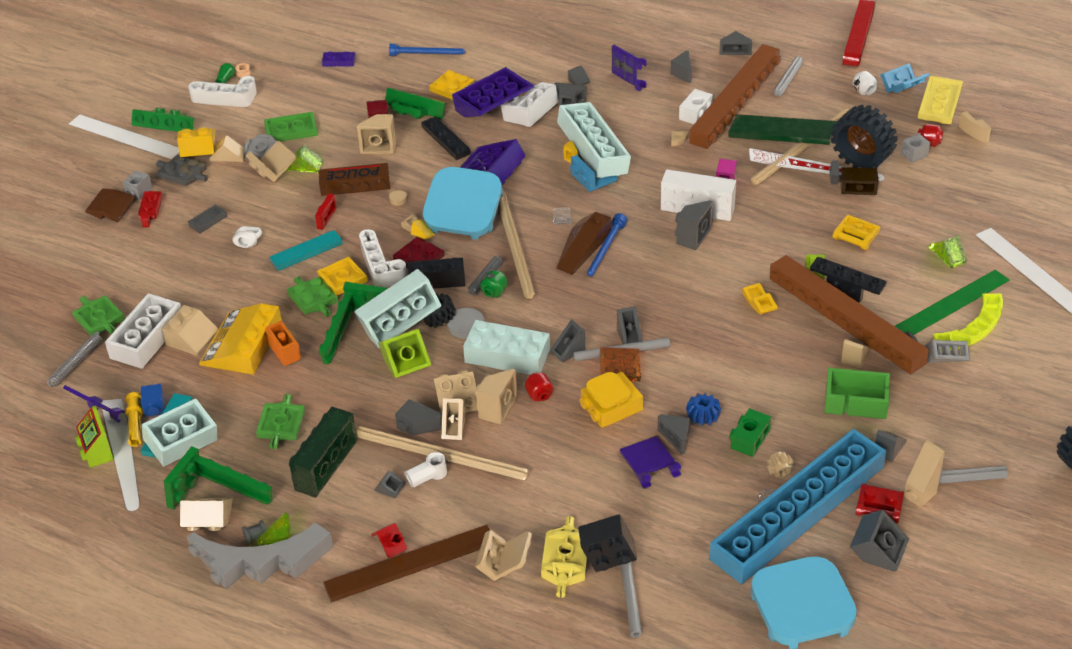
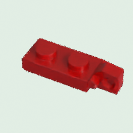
(149, 207)

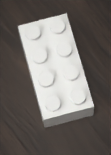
(689, 188)
(141, 331)

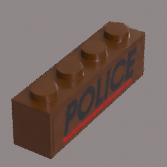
(354, 179)

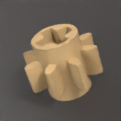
(780, 464)

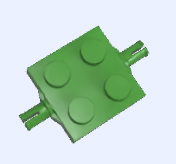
(312, 295)
(98, 315)
(280, 421)

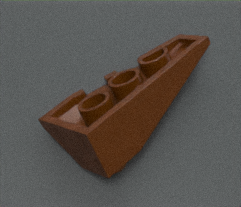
(584, 241)

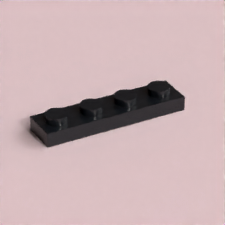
(446, 138)

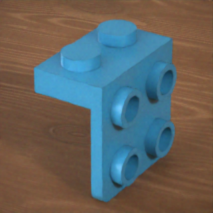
(901, 79)
(586, 175)

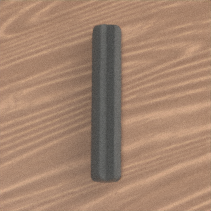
(494, 264)

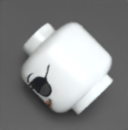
(864, 83)

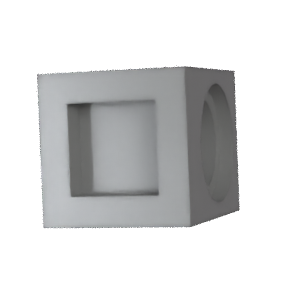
(915, 148)
(137, 184)

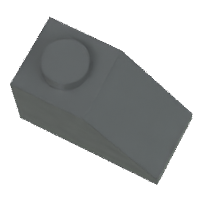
(417, 418)

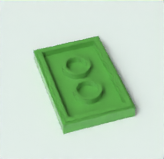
(291, 126)

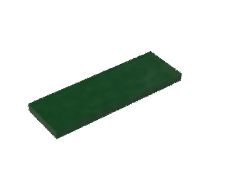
(781, 129)

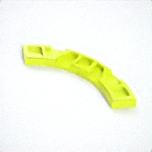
(980, 326)

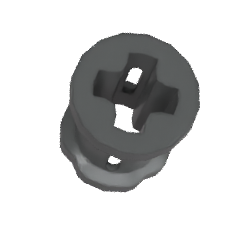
(253, 532)

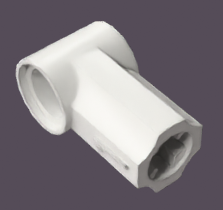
(432, 468)

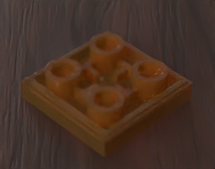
(620, 360)

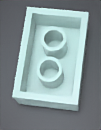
(177, 430)

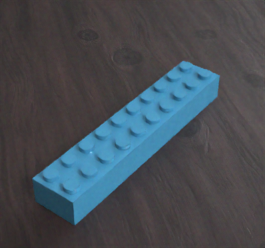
(796, 506)

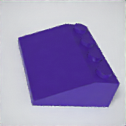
(490, 93)
(496, 158)

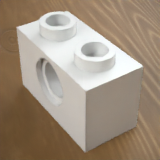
(694, 106)

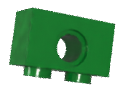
(750, 432)

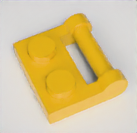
(859, 228)

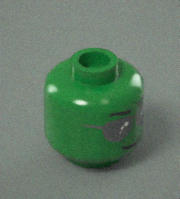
(493, 283)

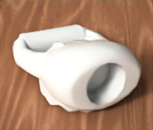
(246, 236)

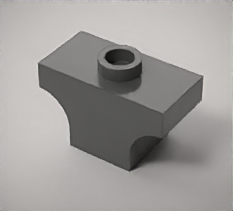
(571, 93)

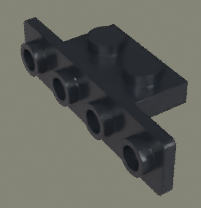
(847, 279)

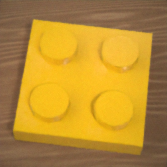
(450, 83)
(342, 271)

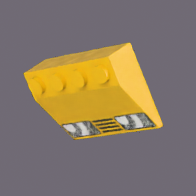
(241, 339)

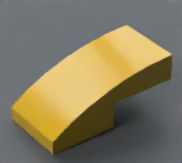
(758, 299)

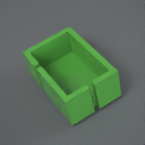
(857, 393)

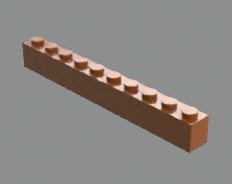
(734, 96)
(849, 314)

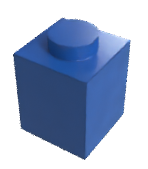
(152, 400)

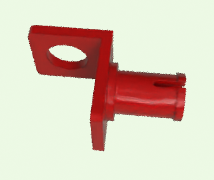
(391, 540)

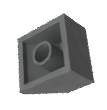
(693, 224)
(879, 541)

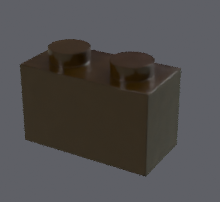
(859, 181)

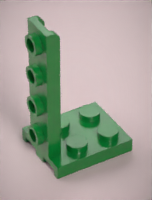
(354, 297)
(192, 466)

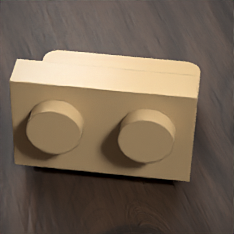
(274, 161)
(457, 386)
(500, 557)

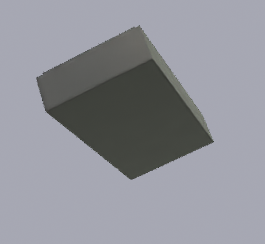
(207, 219)

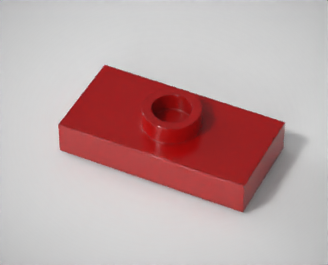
(325, 211)

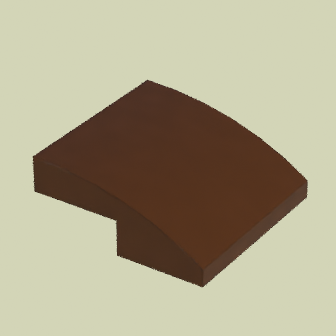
(110, 204)

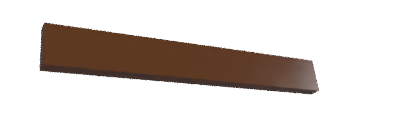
(405, 564)

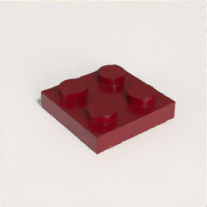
(418, 250)

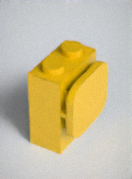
(610, 398)

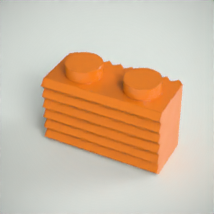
(283, 343)

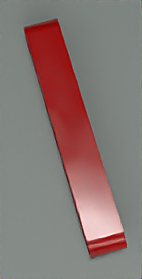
(859, 33)

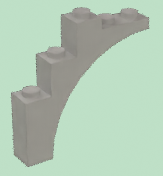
(260, 562)

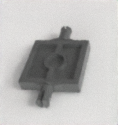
(182, 170)

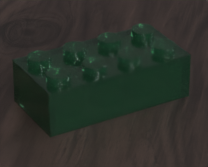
(323, 451)

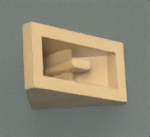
(228, 151)
(854, 354)
(453, 418)

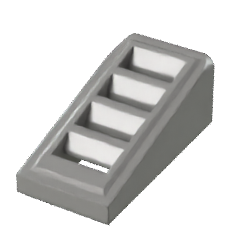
(935, 351)

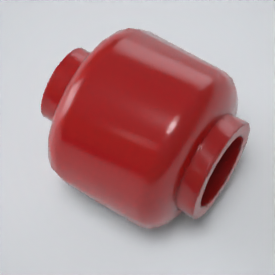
(932, 133)
(539, 386)

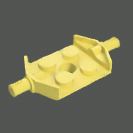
(559, 567)

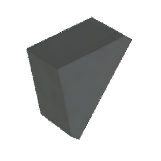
(735, 45)
(681, 67)
(628, 325)
(570, 341)
(675, 430)
(890, 442)

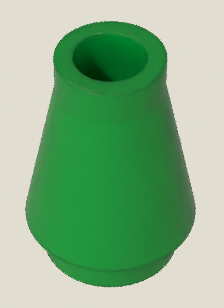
(225, 73)

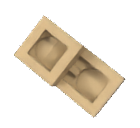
(975, 128)

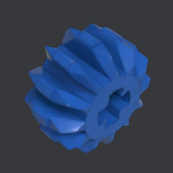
(703, 409)

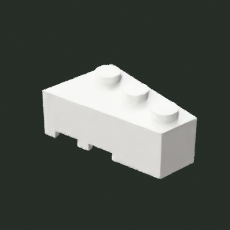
(531, 106)

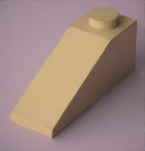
(925, 475)

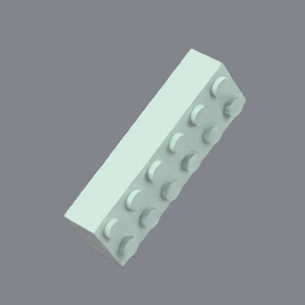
(593, 139)

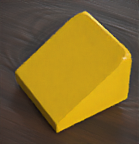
(569, 151)
(421, 230)

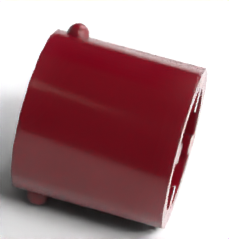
(376, 107)

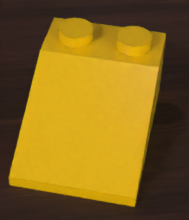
(196, 142)

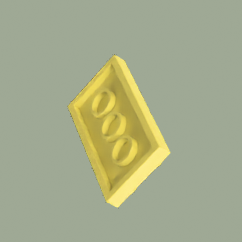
(940, 100)

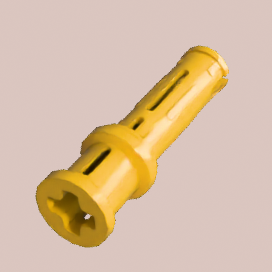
(134, 412)

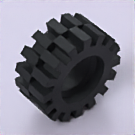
(443, 313)

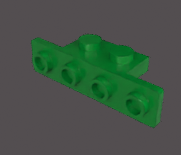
(414, 104)
(162, 119)

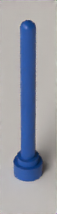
(395, 50)
(618, 222)

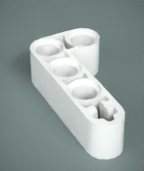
(224, 94)
(381, 272)

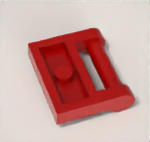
(876, 498)

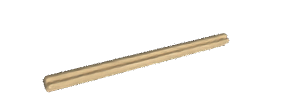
(794, 151)
(515, 247)
(449, 454)

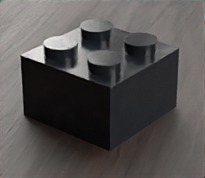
(607, 543)

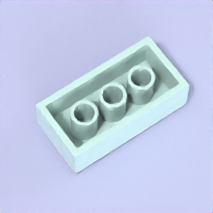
(398, 308)
(506, 347)

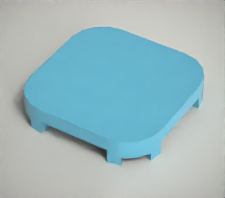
(462, 201)
(803, 601)

